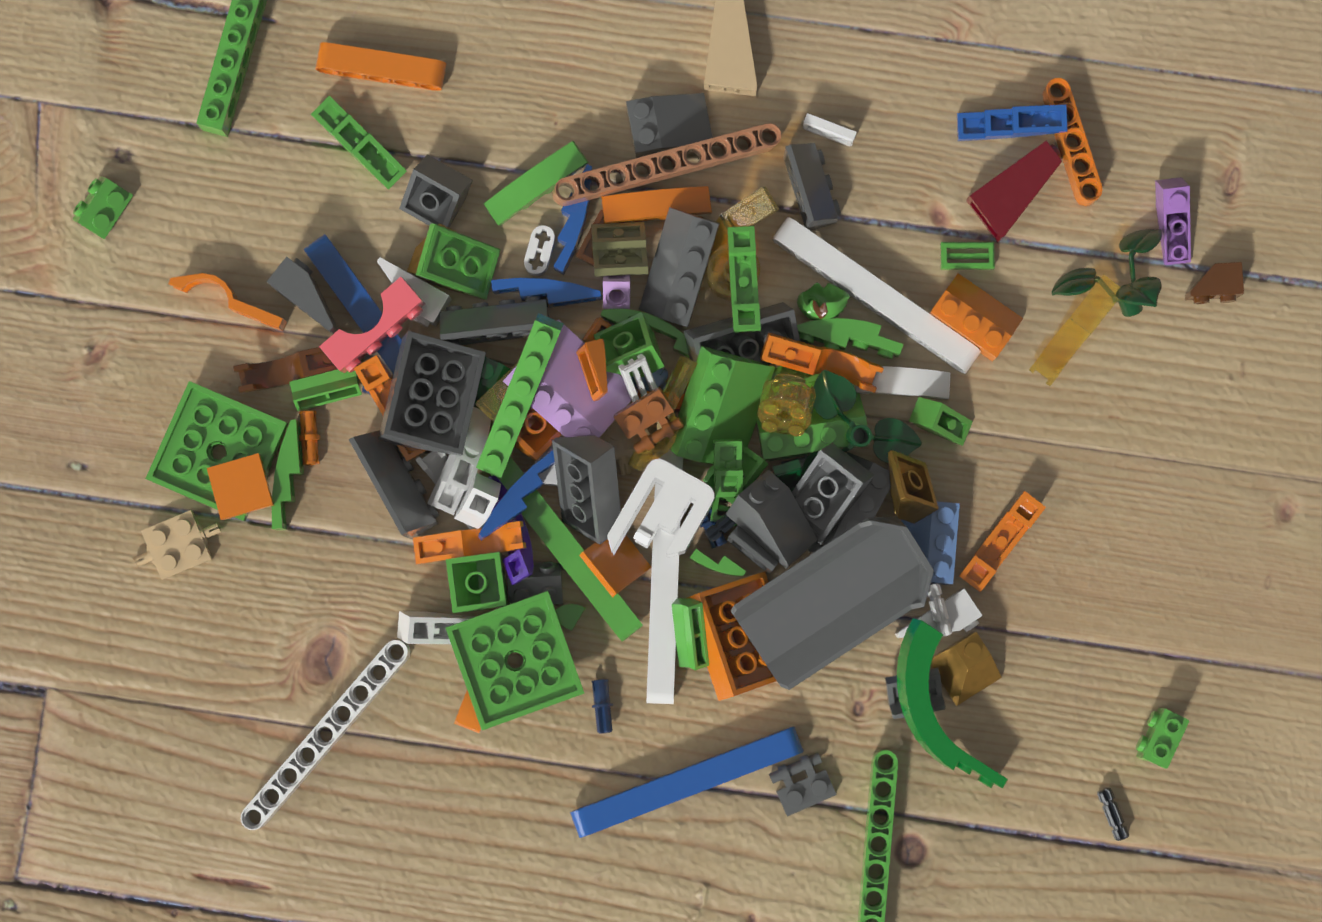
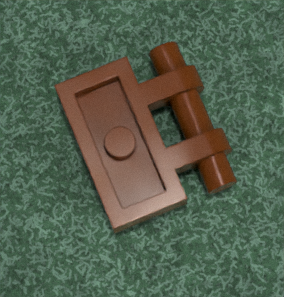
(645, 412)

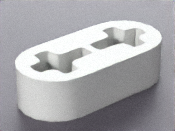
(533, 249)

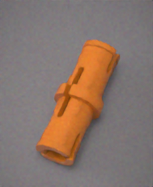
(309, 437)

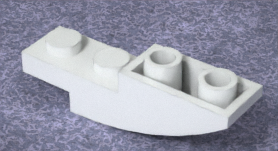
(461, 470)

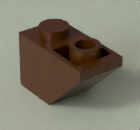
(1220, 282)

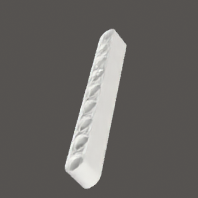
(876, 295)
(314, 741)

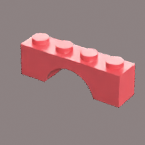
(399, 305)

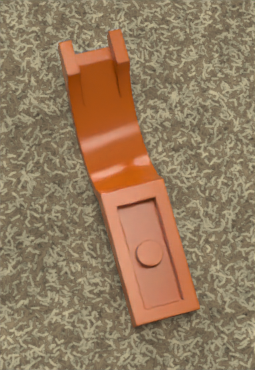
(187, 282)
(815, 359)
(467, 543)

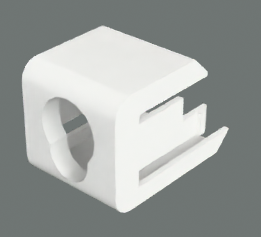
(667, 509)

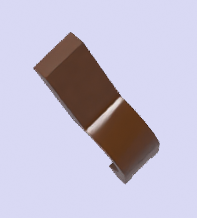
(284, 370)

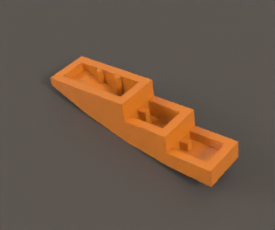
(655, 204)

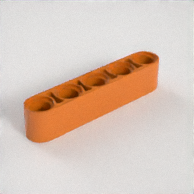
(381, 66)
(1078, 154)

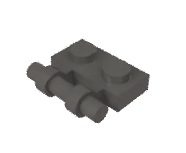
(805, 792)

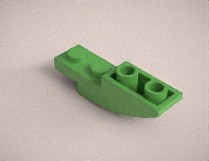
(838, 331)

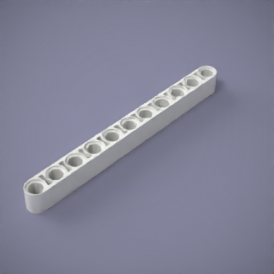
(663, 593)

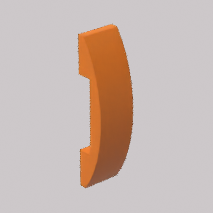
(377, 382)
(1001, 541)

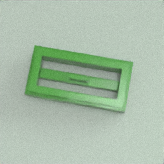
(967, 266)

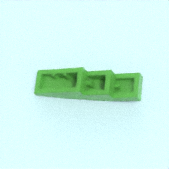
(358, 142)
(535, 183)
(288, 465)

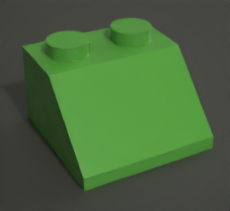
(627, 341)
(477, 582)

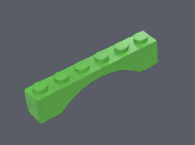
(519, 395)

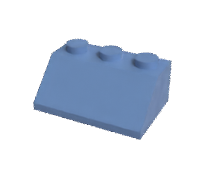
(938, 540)

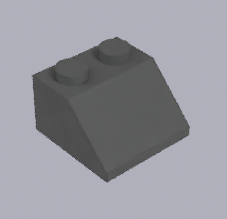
(435, 192)

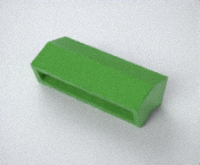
(324, 389)
(690, 633)

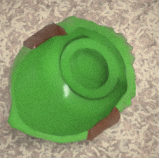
(822, 302)

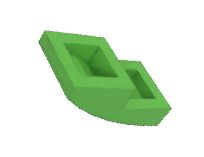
(728, 467)
(724, 567)

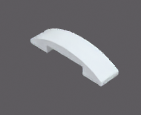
(911, 382)

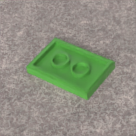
(458, 261)

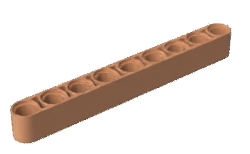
(677, 156)

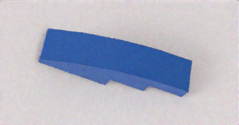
(1012, 123)
(572, 229)
(558, 292)
(512, 503)

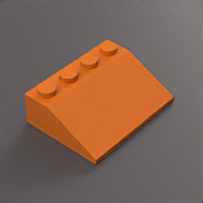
(733, 659)

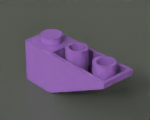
(1174, 219)

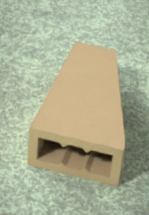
(730, 52)

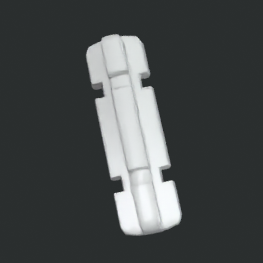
(939, 610)

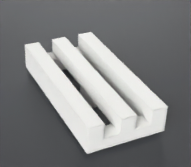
(829, 130)
(632, 366)

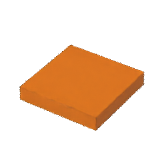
(240, 486)
(615, 570)

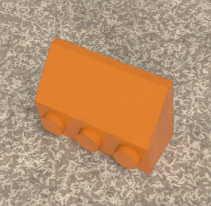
(976, 316)

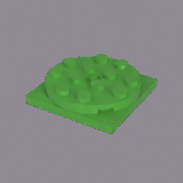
(200, 425)
(508, 692)

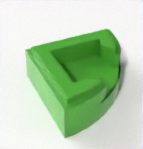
(569, 615)

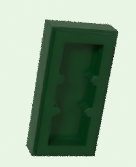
(789, 473)

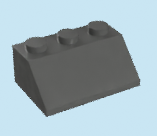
(811, 185)

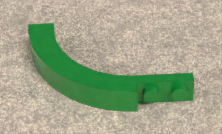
(914, 697)

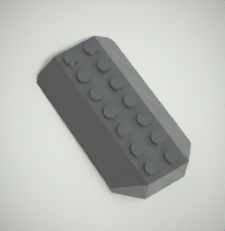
(835, 598)

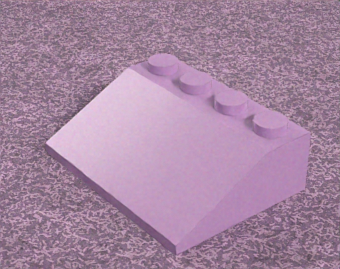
(565, 396)

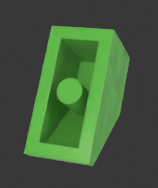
(940, 420)

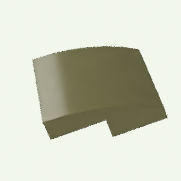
(619, 249)

